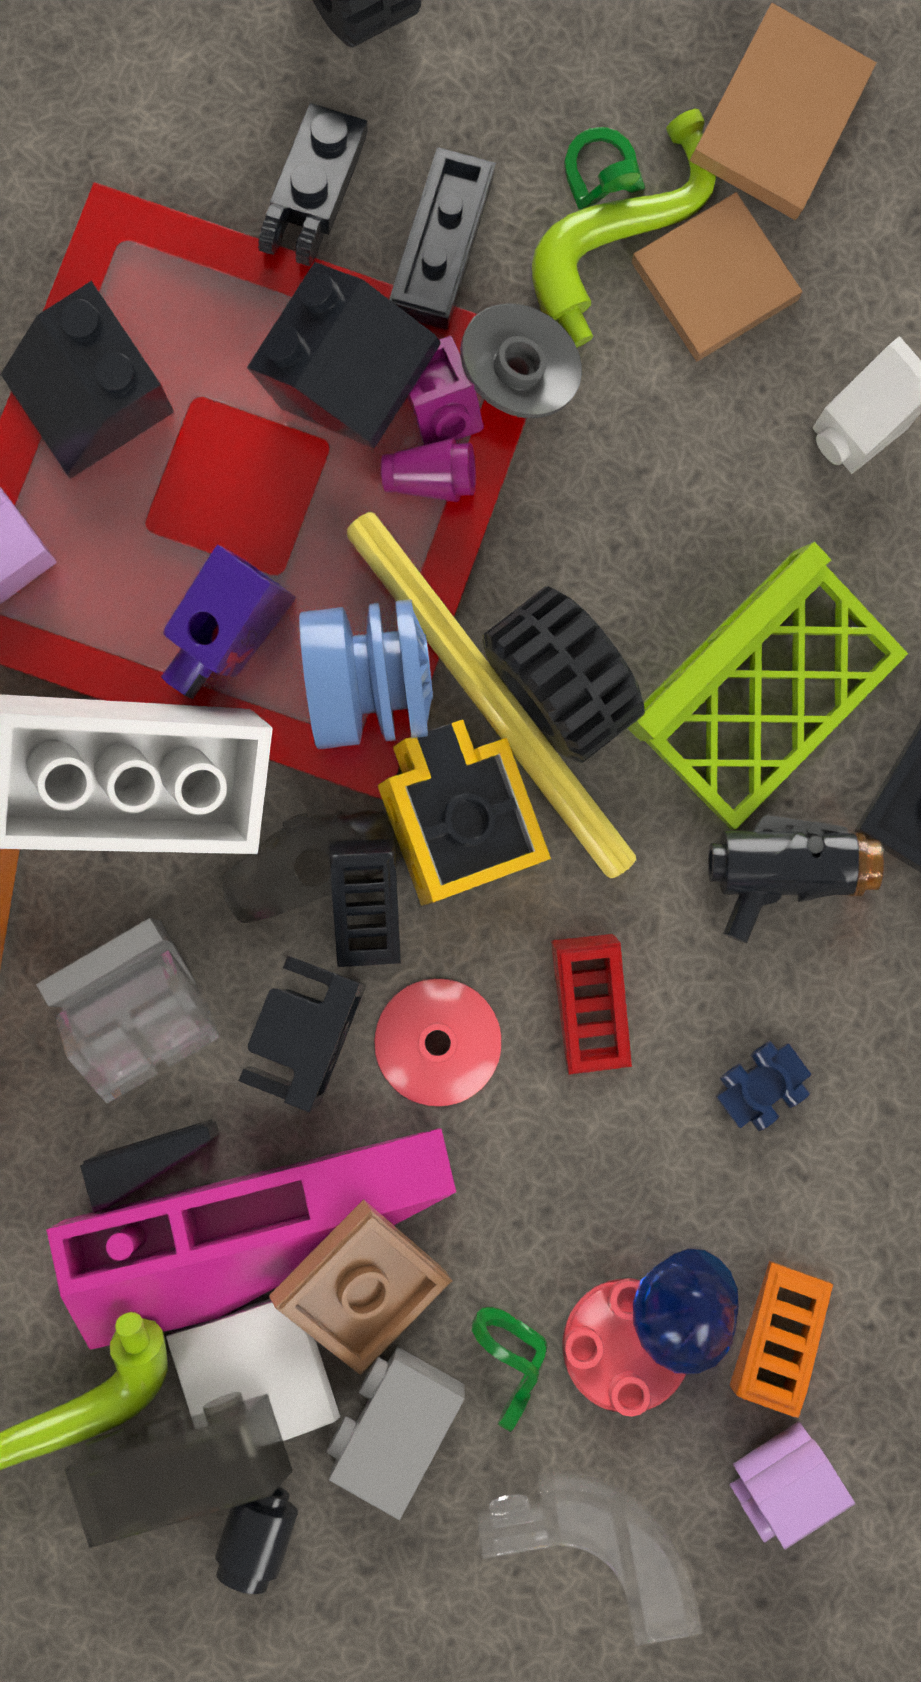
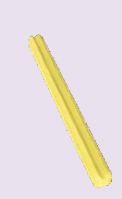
(492, 696)

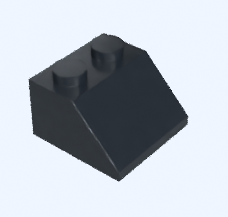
(343, 355)
(84, 381)

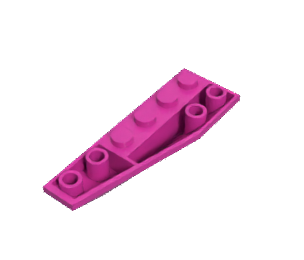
(234, 1239)

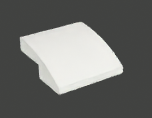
(256, 1355)

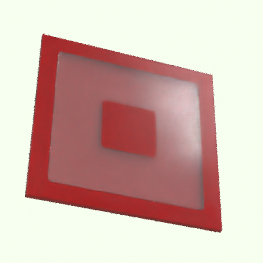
(225, 475)

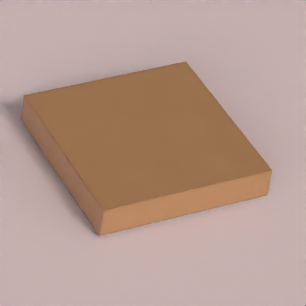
(716, 276)
(360, 1287)

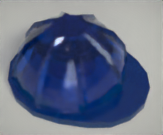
(687, 1311)

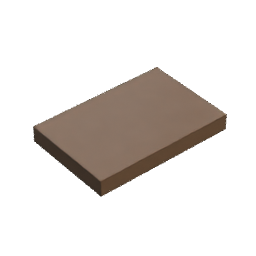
(783, 112)

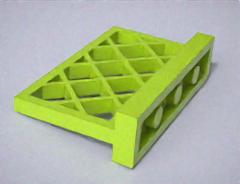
(730, 646)

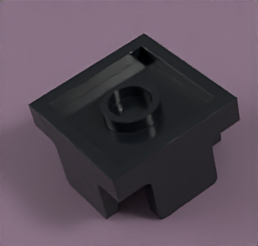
(303, 1035)

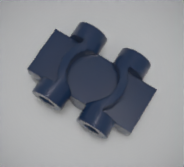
(752, 1093)

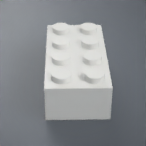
(130, 776)

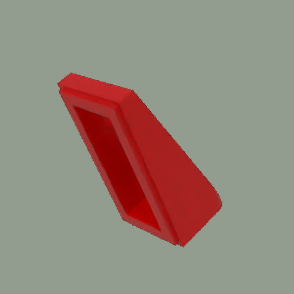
(582, 949)

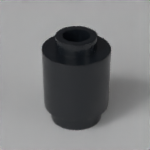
(255, 1542)

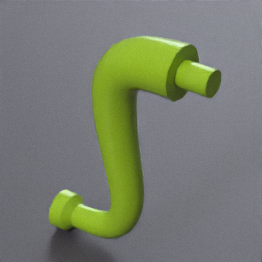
(565, 242)
(141, 1370)

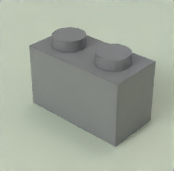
(397, 1431)

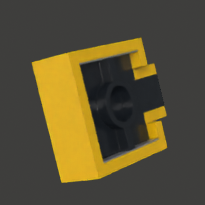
(460, 813)

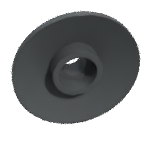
(532, 345)

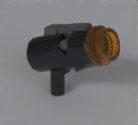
(790, 859)

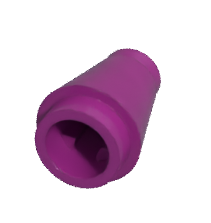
(431, 470)

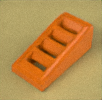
(799, 1370)

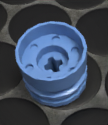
(364, 674)

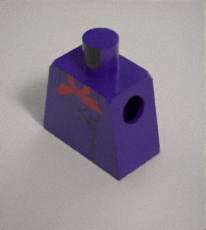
(236, 600)

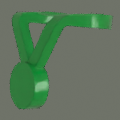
(616, 177)
(521, 1395)

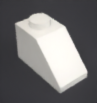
(872, 408)

